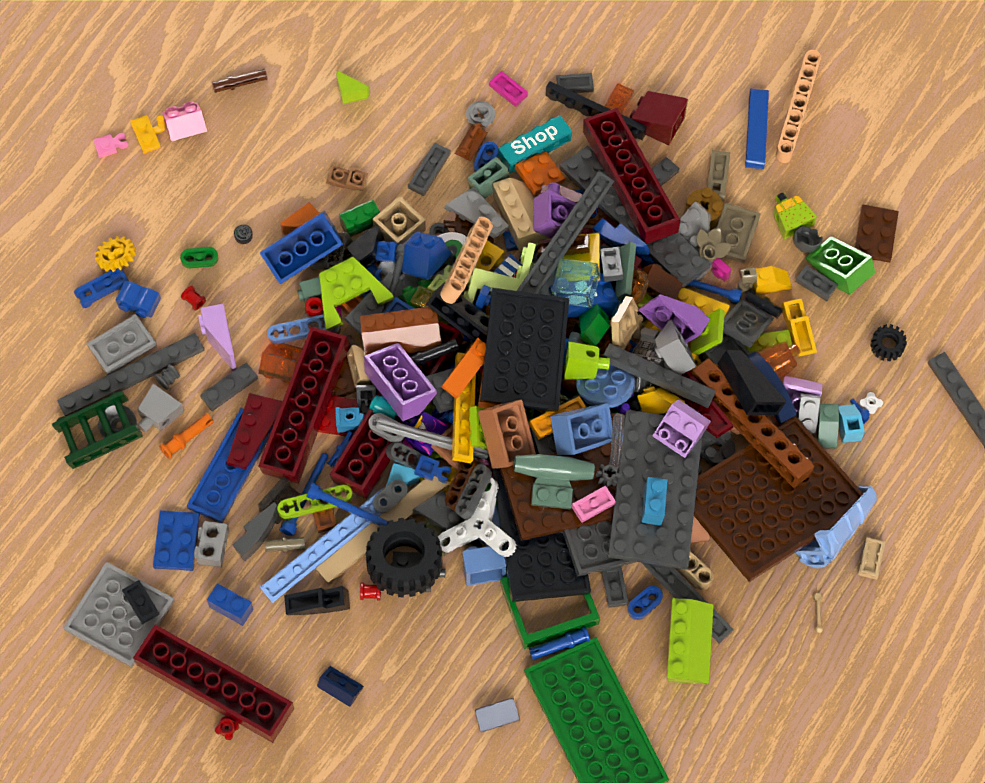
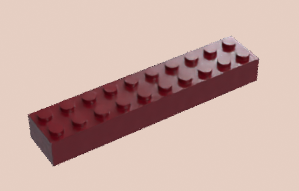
(366, 454)

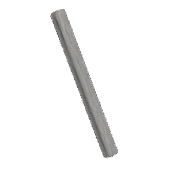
(424, 436)

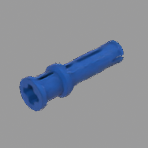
(568, 641)

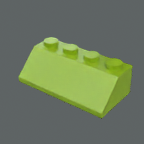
(690, 641)

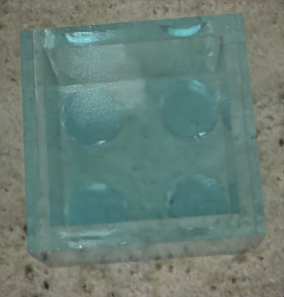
(576, 281)

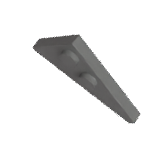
(367, 306)
(441, 515)

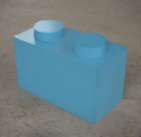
(654, 501)

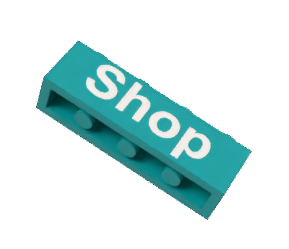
(538, 140)

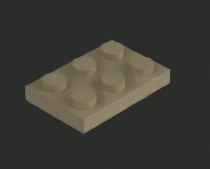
(738, 230)

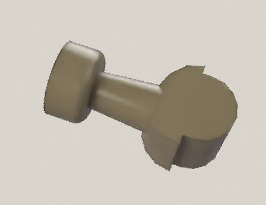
(748, 277)

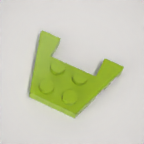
(345, 283)

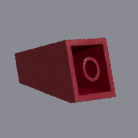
(661, 115)

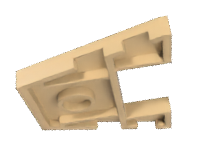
(626, 323)

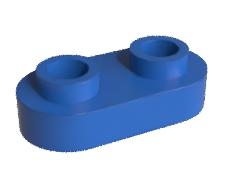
(482, 157)
(644, 603)

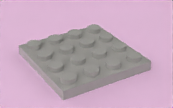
(108, 620)

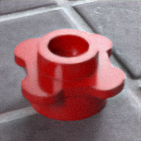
(226, 722)

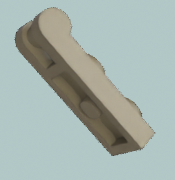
(719, 171)

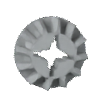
(483, 108)

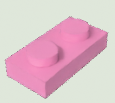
(593, 504)

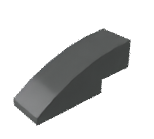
(256, 532)

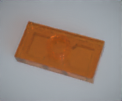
(619, 98)

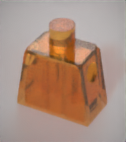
(780, 357)

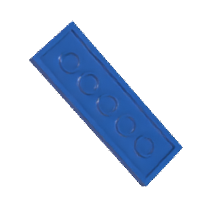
(222, 482)

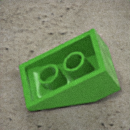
(842, 264)

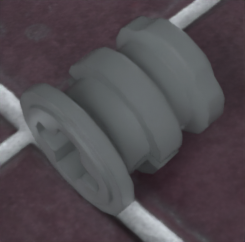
(167, 376)

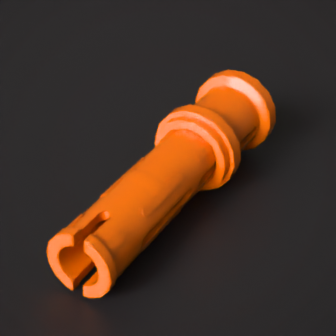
(179, 440)

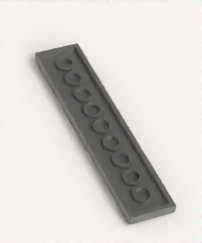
(671, 253)

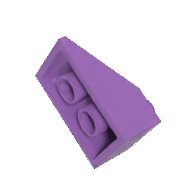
(686, 317)

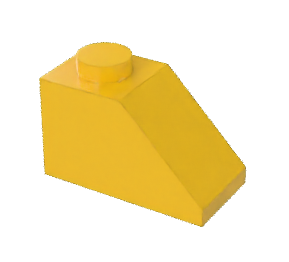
(771, 280)
(656, 400)

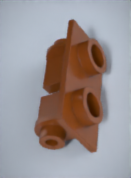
(471, 142)

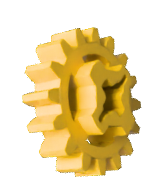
(115, 253)

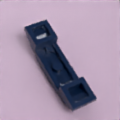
(788, 410)

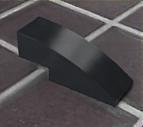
(317, 601)

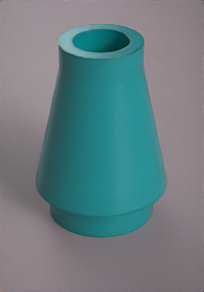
(380, 405)

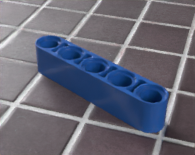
(757, 129)

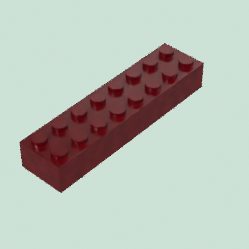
(632, 176)
(304, 405)
(213, 683)

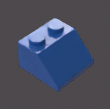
(424, 255)

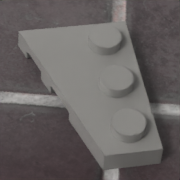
(472, 206)

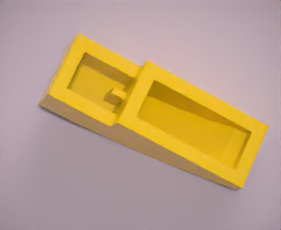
(799, 326)

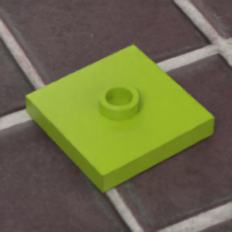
(711, 335)

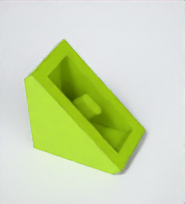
(351, 89)

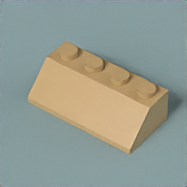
(517, 208)

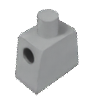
(158, 409)

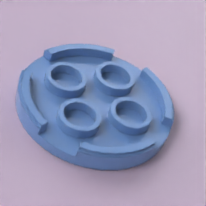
(609, 386)

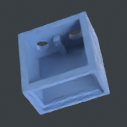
(482, 565)

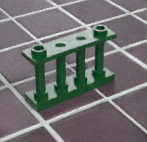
(97, 448)

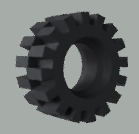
(890, 332)

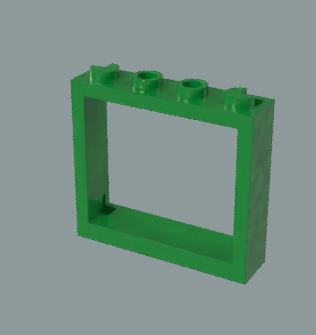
(552, 632)

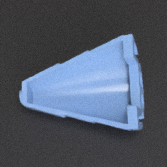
(830, 542)

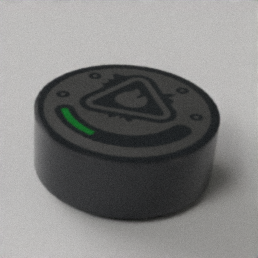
(243, 234)

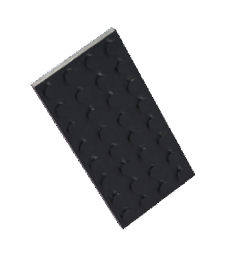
(539, 565)

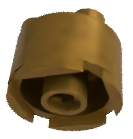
(710, 201)

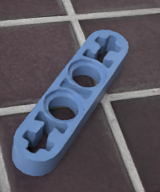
(302, 324)

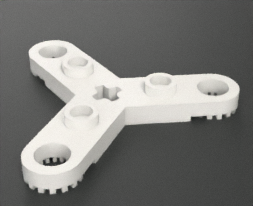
(489, 532)

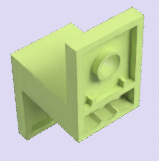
(494, 280)

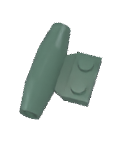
(553, 477)

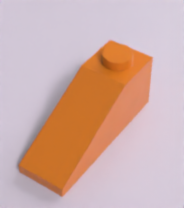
(465, 369)

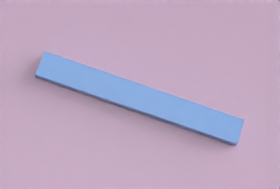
(318, 552)

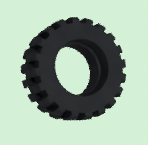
(403, 580)

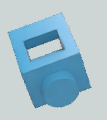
(344, 424)

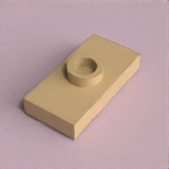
(871, 558)

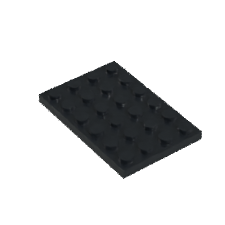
(524, 349)

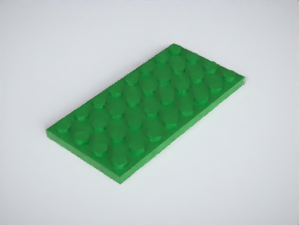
(594, 718)

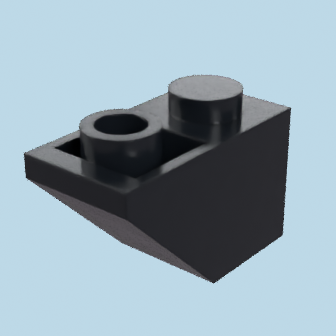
(365, 247)

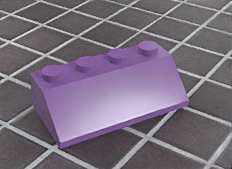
(399, 381)

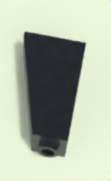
(750, 385)

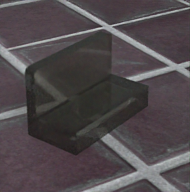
(279, 492)

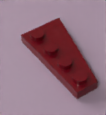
(719, 422)
(253, 428)

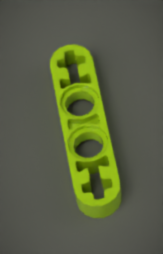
(315, 506)

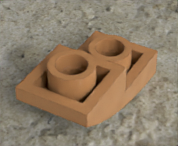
(348, 179)

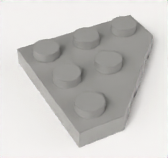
(691, 223)

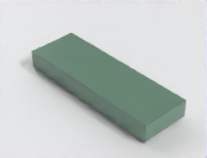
(627, 255)

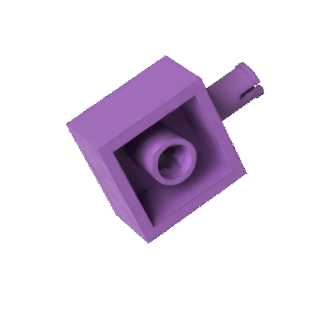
(550, 211)

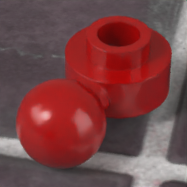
(316, 303)

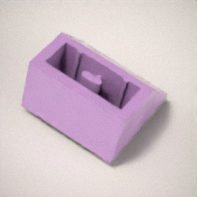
(681, 428)

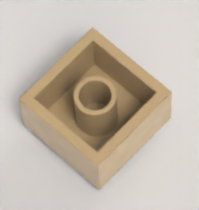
(399, 222)

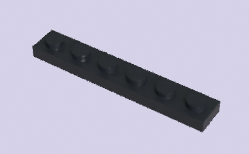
(588, 107)

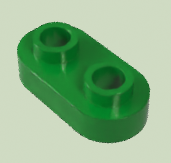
(199, 256)

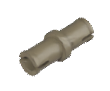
(284, 544)

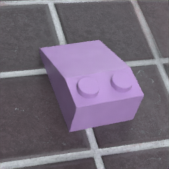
(215, 326)

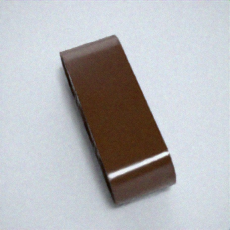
(459, 482)

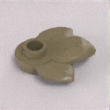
(712, 242)

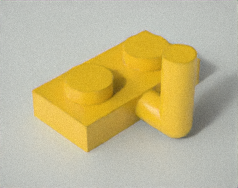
(146, 133)

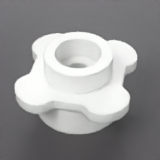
(865, 403)

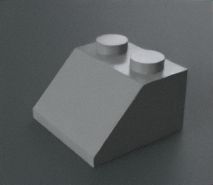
(674, 350)

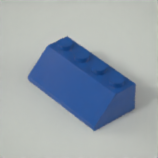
(301, 247)

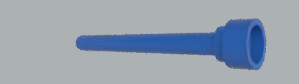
(733, 295)
(316, 492)
(289, 526)

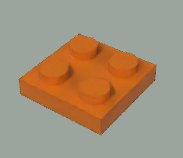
(539, 171)

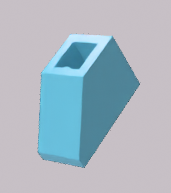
(850, 424)

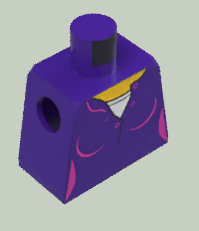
(428, 423)

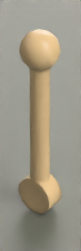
(817, 597)

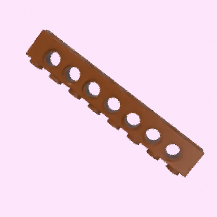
(753, 432)

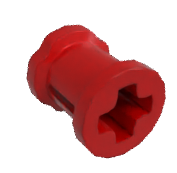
(193, 298)
(369, 592)

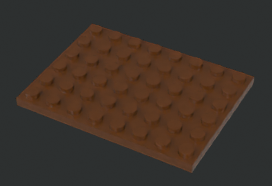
(760, 515)

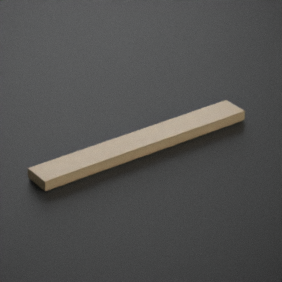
(356, 547)

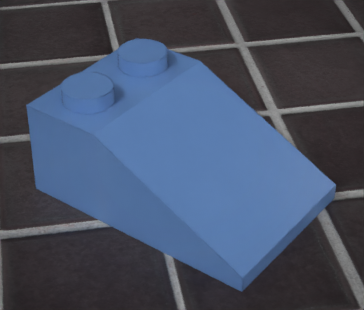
(582, 429)

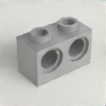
(216, 544)

